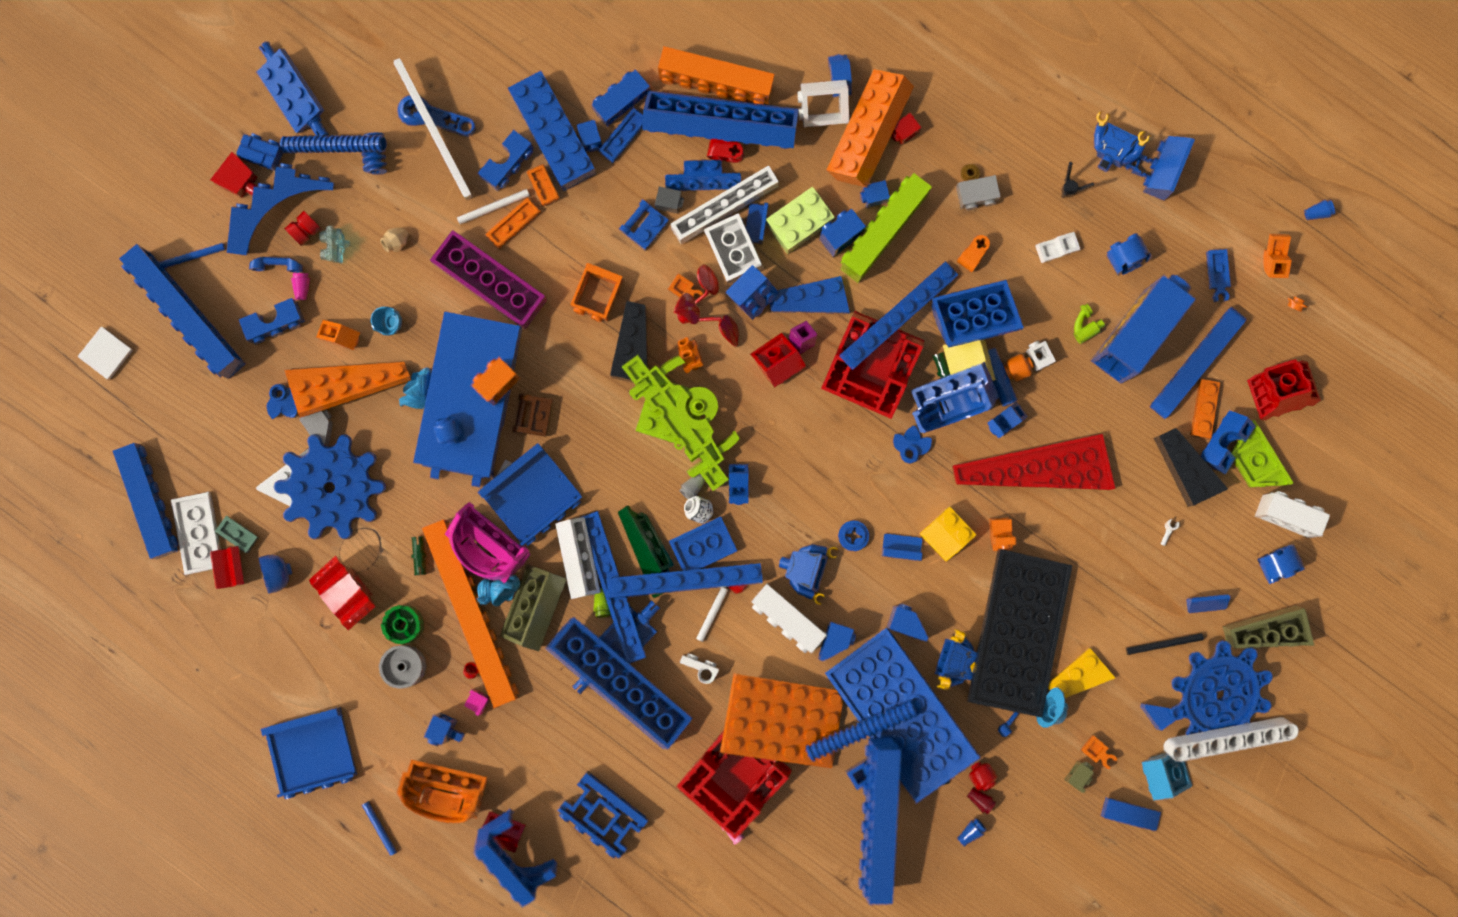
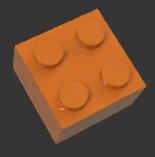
(495, 381)

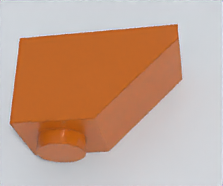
(338, 334)

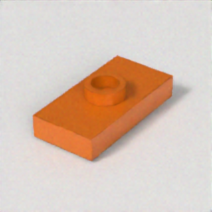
(543, 185)

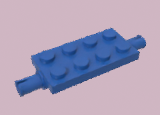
(290, 91)
(612, 640)

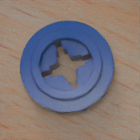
(860, 529)

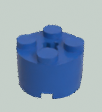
(1128, 255)
(1281, 564)

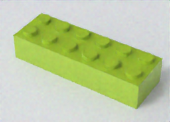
(885, 228)

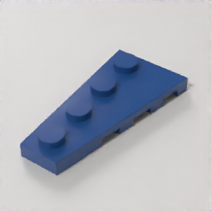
(814, 297)

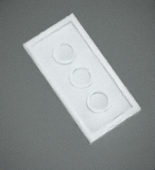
(196, 531)

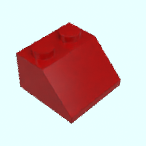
(778, 360)

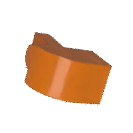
(1276, 257)
(1001, 534)

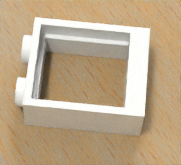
(824, 88)

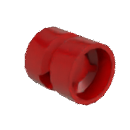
(302, 228)

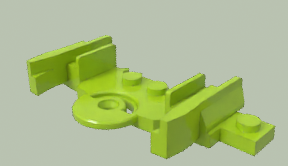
(671, 401)

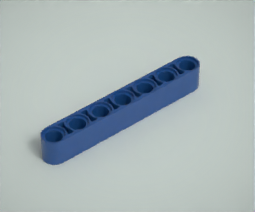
(1198, 362)

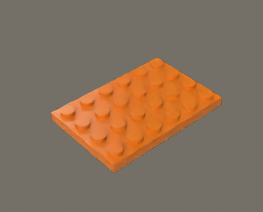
(779, 719)

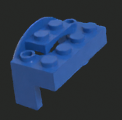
(960, 394)
(519, 881)

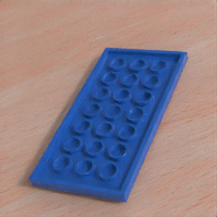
(884, 677)

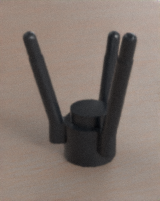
(1071, 187)

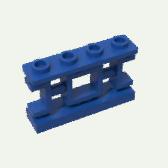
(612, 802)

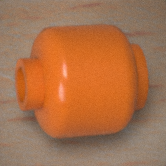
(1019, 367)

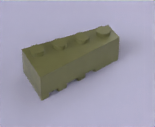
(1273, 629)

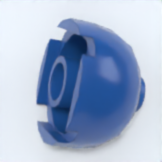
(275, 572)

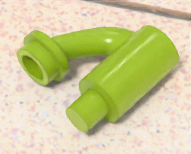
(1084, 333)

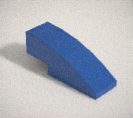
(1130, 814)

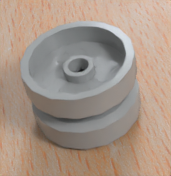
(391, 666)

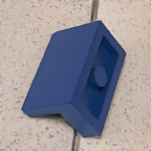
(756, 222)
(902, 547)

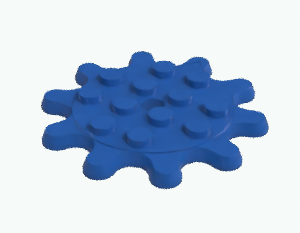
(333, 465)
(1215, 674)

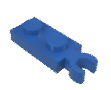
(1218, 273)

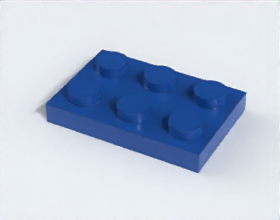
(703, 545)

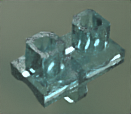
(335, 244)

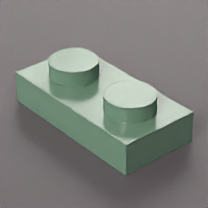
(237, 534)

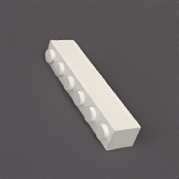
(724, 204)

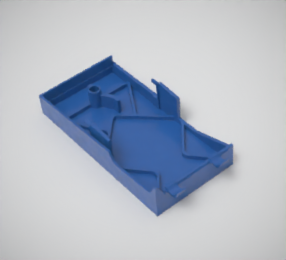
(462, 353)

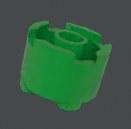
(392, 620)

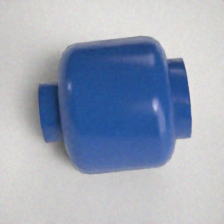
(447, 430)

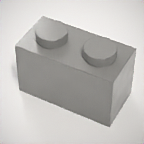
(978, 192)

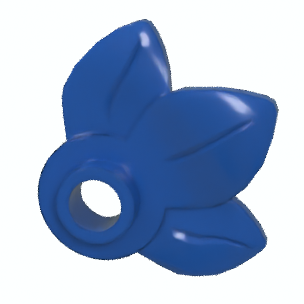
(283, 404)
(911, 442)

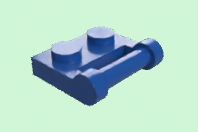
(648, 229)

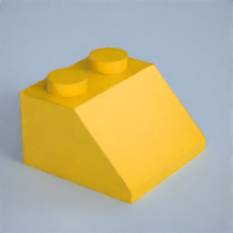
(947, 534)

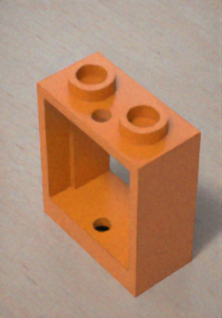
(601, 274)

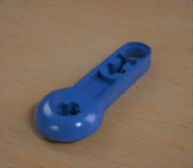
(436, 114)

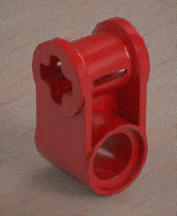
(722, 150)

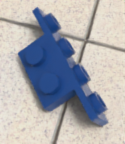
(702, 176)

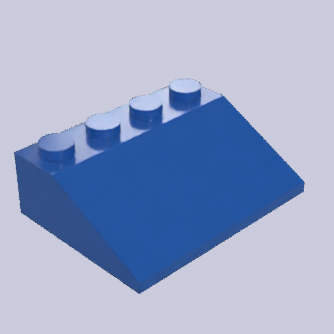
(976, 314)

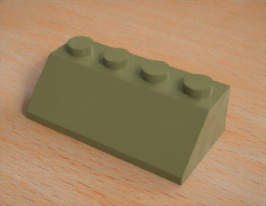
(533, 607)

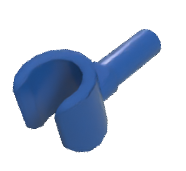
(1004, 729)

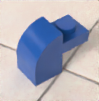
(840, 70)
(1007, 420)
(738, 484)

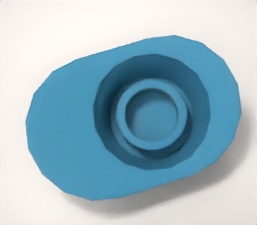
(1054, 710)

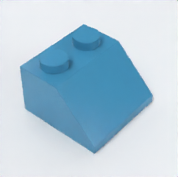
(1166, 776)

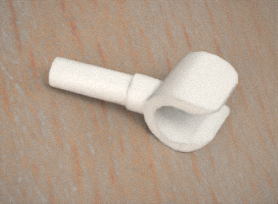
(1169, 529)

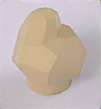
(394, 239)

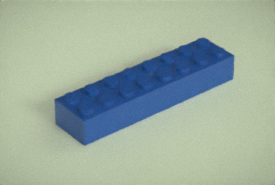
(720, 119)
(182, 311)
(618, 683)
(879, 820)

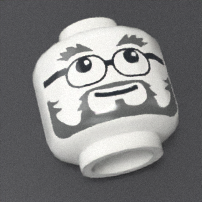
(698, 509)

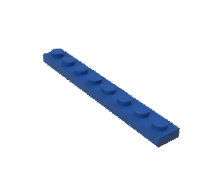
(898, 315)
(684, 581)
(618, 607)

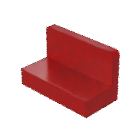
(227, 568)
(510, 837)

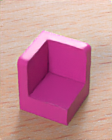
(477, 701)

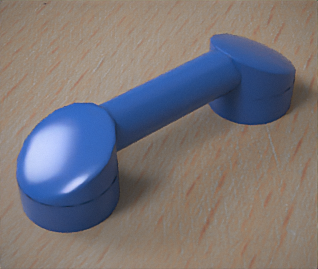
(259, 264)

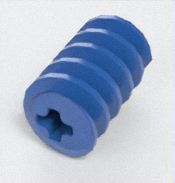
(372, 160)

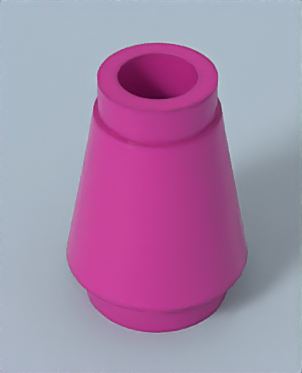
(300, 285)

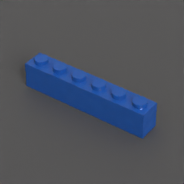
(145, 500)

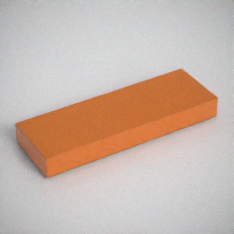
(513, 223)

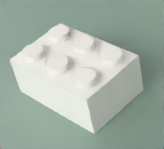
(733, 247)
(1292, 514)

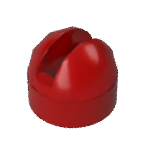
(470, 670)

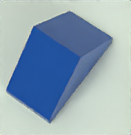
(1159, 716)

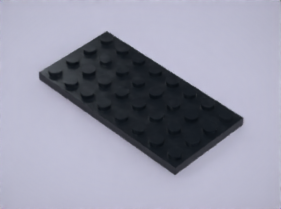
(1019, 633)

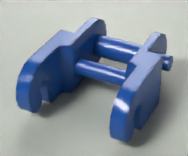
(1135, 169)

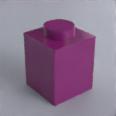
(803, 337)

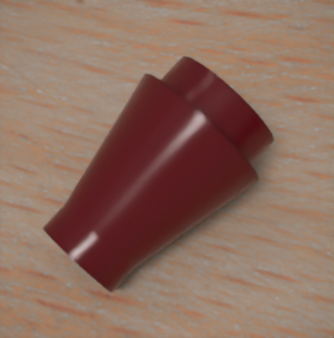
(981, 800)

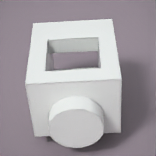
(1046, 359)

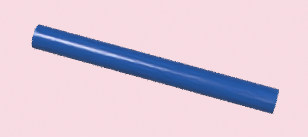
(192, 255)

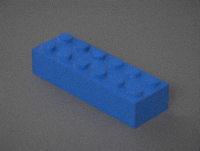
(552, 130)

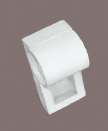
(692, 661)

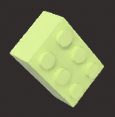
(799, 220)

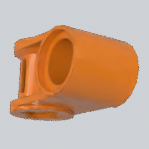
(972, 255)

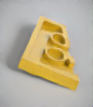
(1081, 675)

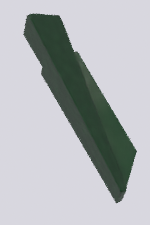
(645, 543)

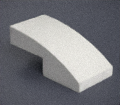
(1057, 247)

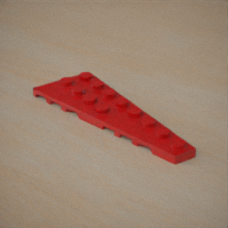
(1062, 465)

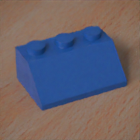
(1167, 166)

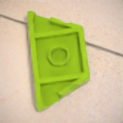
(1259, 462)

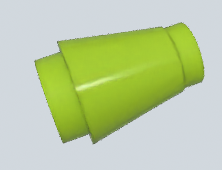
(600, 605)

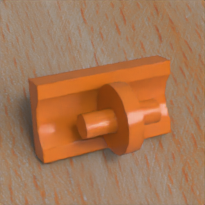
(690, 354)

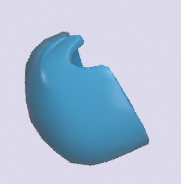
(386, 320)

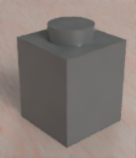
(669, 200)

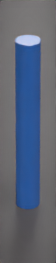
(379, 828)

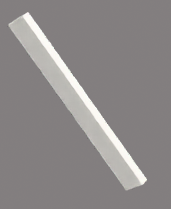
(432, 129)

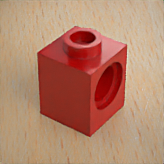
(906, 129)

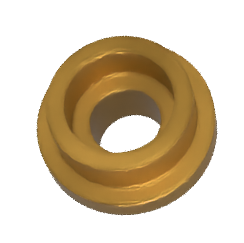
(972, 167)

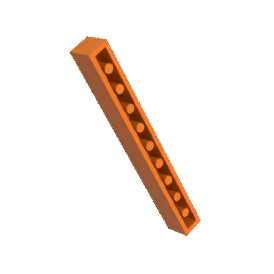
(471, 617)

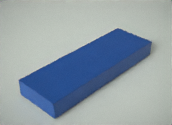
(622, 136)

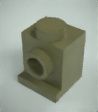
(1080, 775)

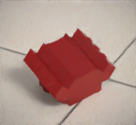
(1283, 389)
(343, 592)

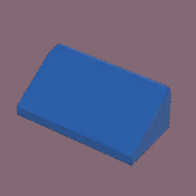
(1207, 603)

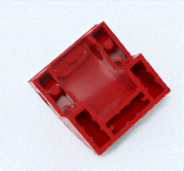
(879, 378)
(732, 786)

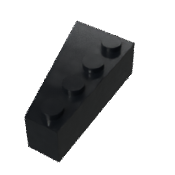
(631, 340)
(1189, 470)

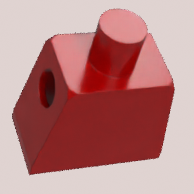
(235, 176)

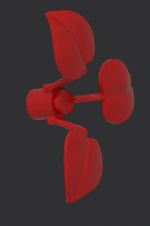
(689, 313)

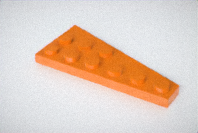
(330, 386)

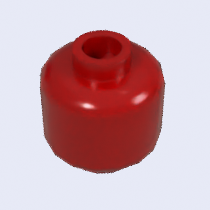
(983, 776)

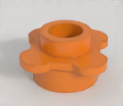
(1296, 303)

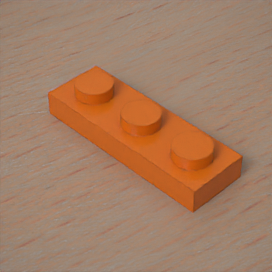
(1205, 409)

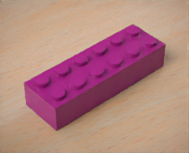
(488, 279)

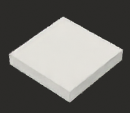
(105, 353)

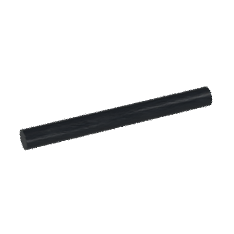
(1164, 644)

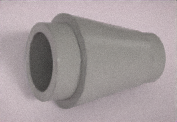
(692, 486)

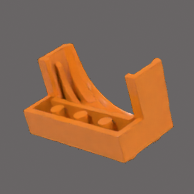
(438, 804)

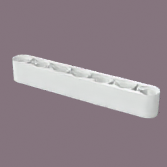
(1222, 742)

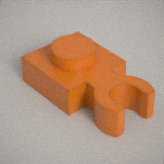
(681, 285)
(1096, 751)

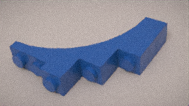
(245, 220)

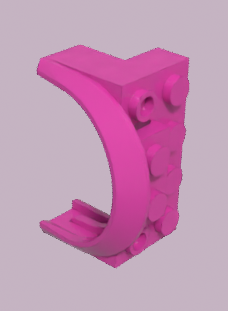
(473, 525)

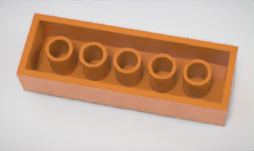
(715, 76)
(870, 128)

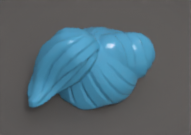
(416, 389)
(497, 591)

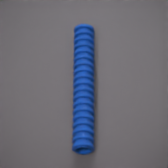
(333, 144)
(861, 731)

